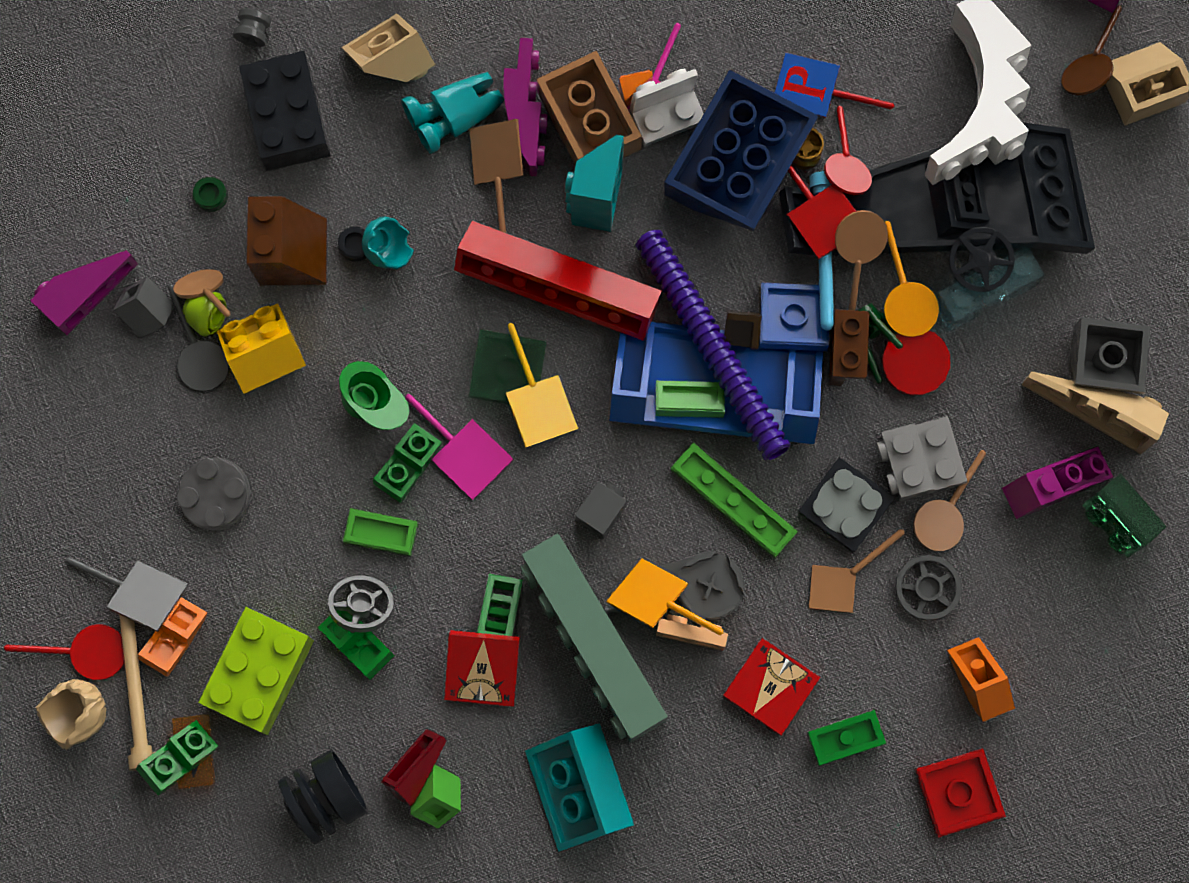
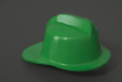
(372, 396)

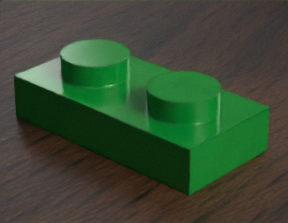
(846, 738)

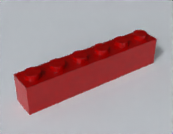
(557, 280)

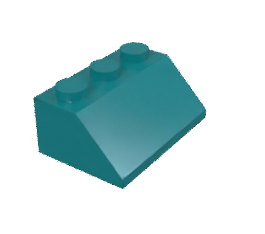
(595, 186)
(579, 787)

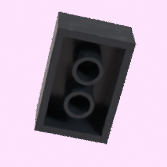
(284, 111)

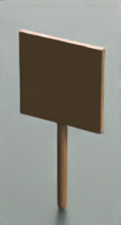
(496, 157)

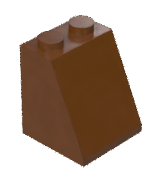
(285, 242)

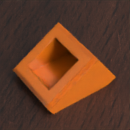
(630, 82)

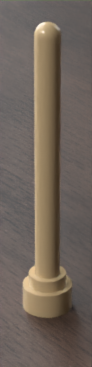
(141, 748)

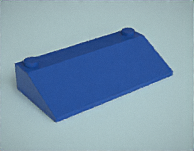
(783, 378)

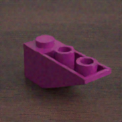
(1056, 482)

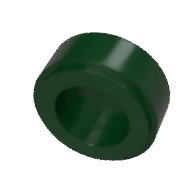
(210, 194)

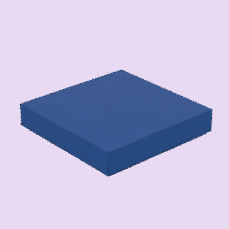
(791, 317)

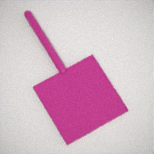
(470, 457)

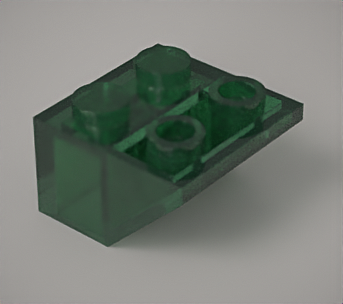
(1123, 516)

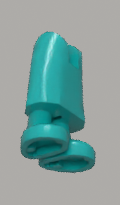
(458, 107)

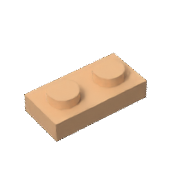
(677, 629)

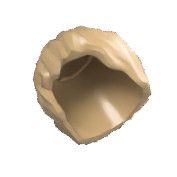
(72, 712)

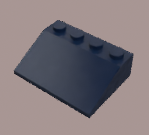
(739, 152)

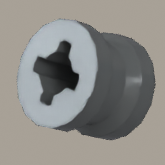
(252, 27)

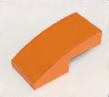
(173, 638)

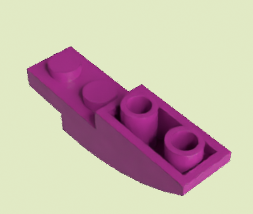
(521, 104)

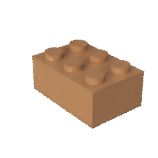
(587, 107)

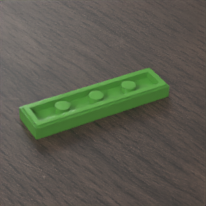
(734, 500)

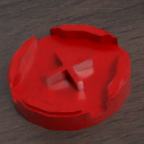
(918, 365)

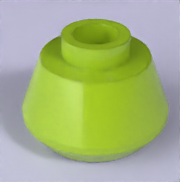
(203, 314)

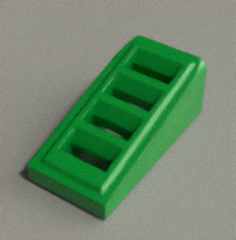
(502, 583)

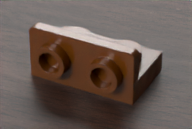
(848, 346)

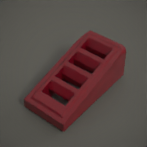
(413, 768)

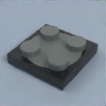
(846, 505)

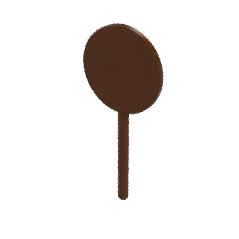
(1091, 70)

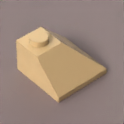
(391, 51)

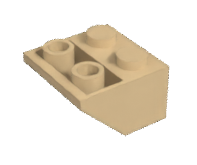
(1148, 82)

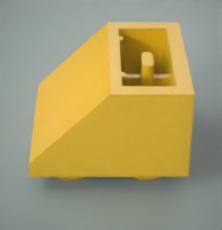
(260, 348)

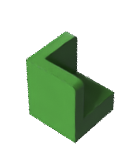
(438, 798)

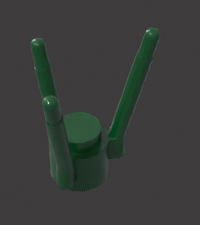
(878, 325)

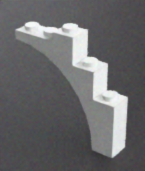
(997, 58)

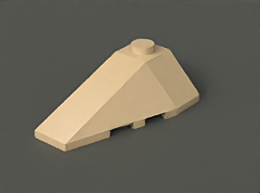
(1118, 414)

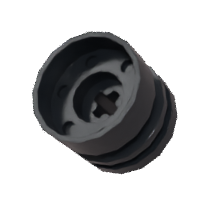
(320, 798)

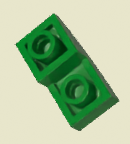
(407, 463)
(177, 757)

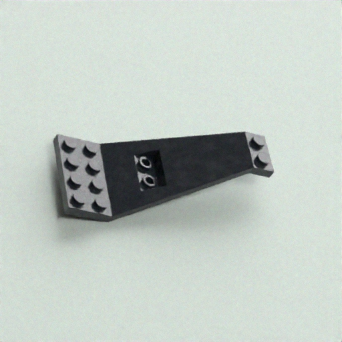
(1028, 199)

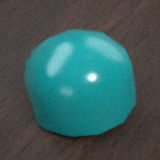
(386, 243)

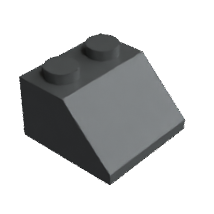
(1110, 355)

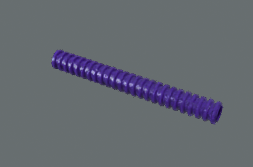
(712, 344)

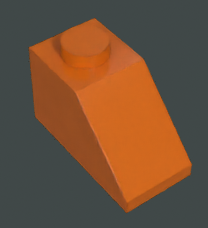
(982, 679)

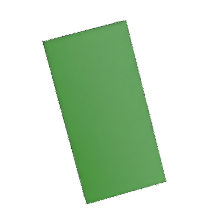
(689, 399)
(380, 532)

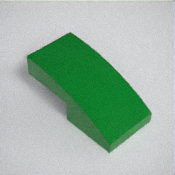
(359, 647)

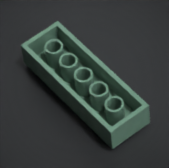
(594, 639)

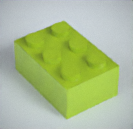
(256, 671)

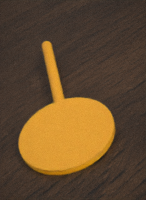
(911, 306)

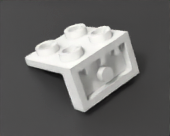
(666, 107)

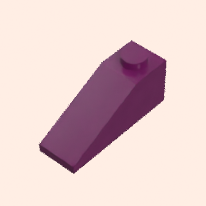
(77, 292)

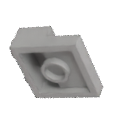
(921, 458)

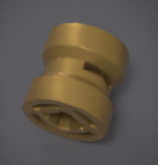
(813, 144)

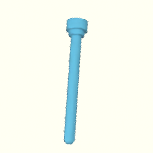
(819, 182)

